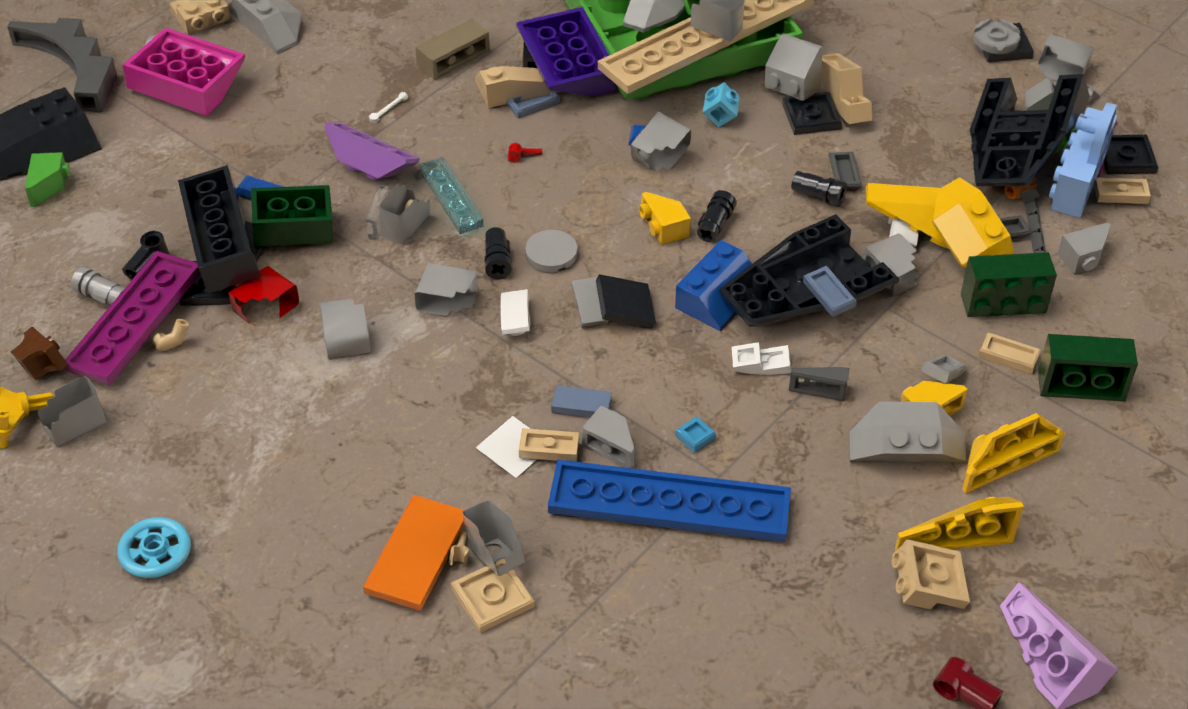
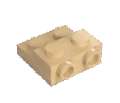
(200, 14)
(930, 575)

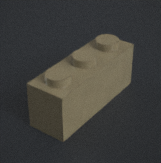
(452, 48)

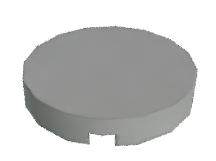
(996, 37)
(551, 250)

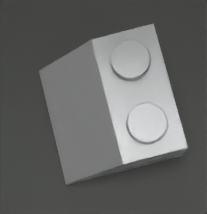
(794, 67)

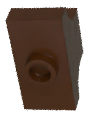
(38, 354)

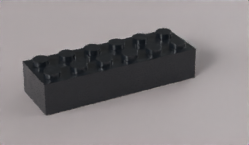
(218, 229)

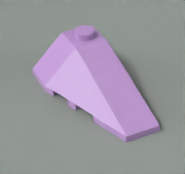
(1061, 659)

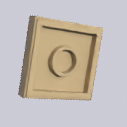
(491, 597)

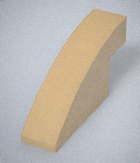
(845, 84)

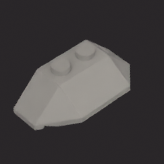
(651, 13)
(270, 20)
(907, 434)

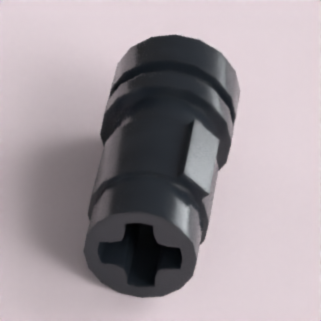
(816, 186)
(718, 211)
(497, 254)

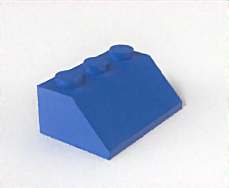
(699, 290)

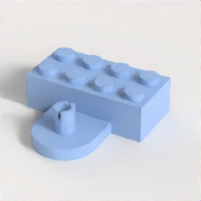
(1083, 160)

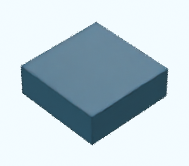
(695, 434)

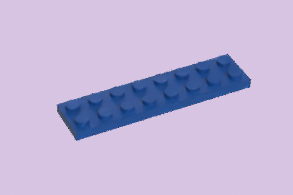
(670, 500)

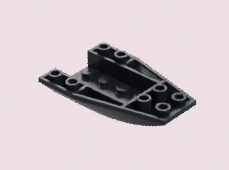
(773, 286)

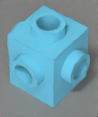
(721, 104)

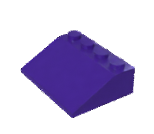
(567, 52)

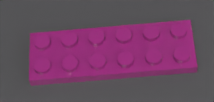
(132, 318)

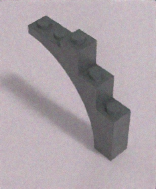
(69, 43)

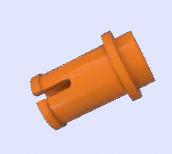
(1013, 191)

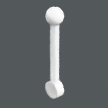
(374, 117)

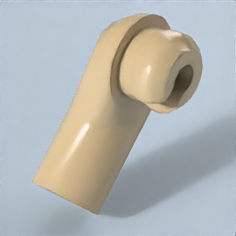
(174, 339)

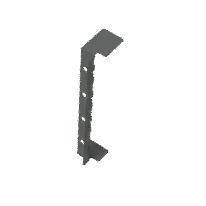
(1028, 199)

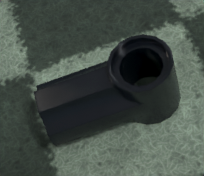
(150, 243)

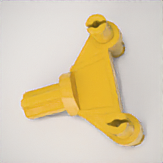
(14, 408)

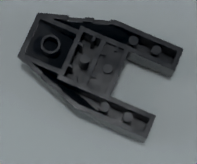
(1016, 145)

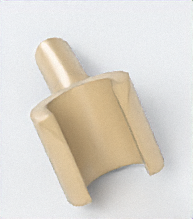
(460, 551)

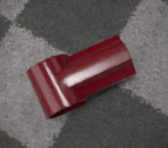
(960, 682)

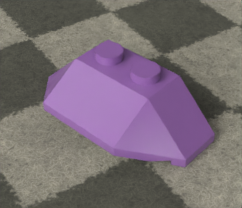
(367, 153)

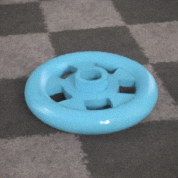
(140, 531)

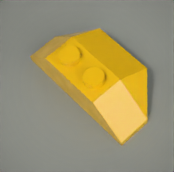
(969, 223)
(1011, 450)

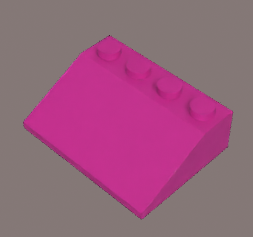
(183, 71)

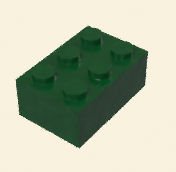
(291, 215)
(1008, 284)
(1087, 367)

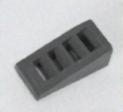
(830, 381)

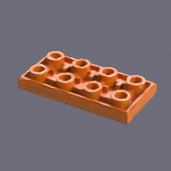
(415, 553)

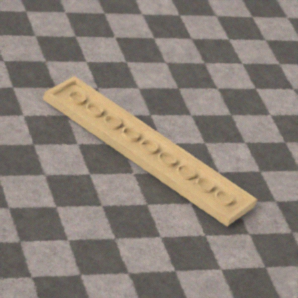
(683, 45)

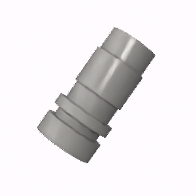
(93, 285)

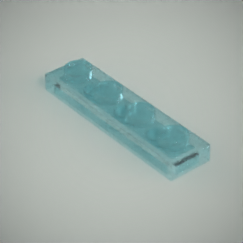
(451, 195)

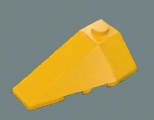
(909, 204)
(973, 525)

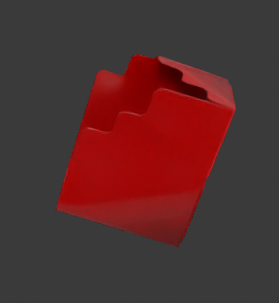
(268, 286)

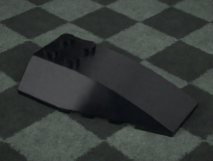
(44, 126)

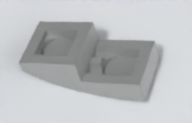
(587, 302)

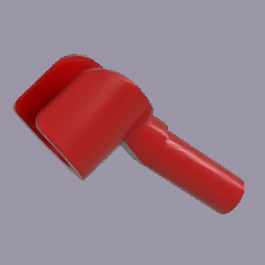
(516, 150)

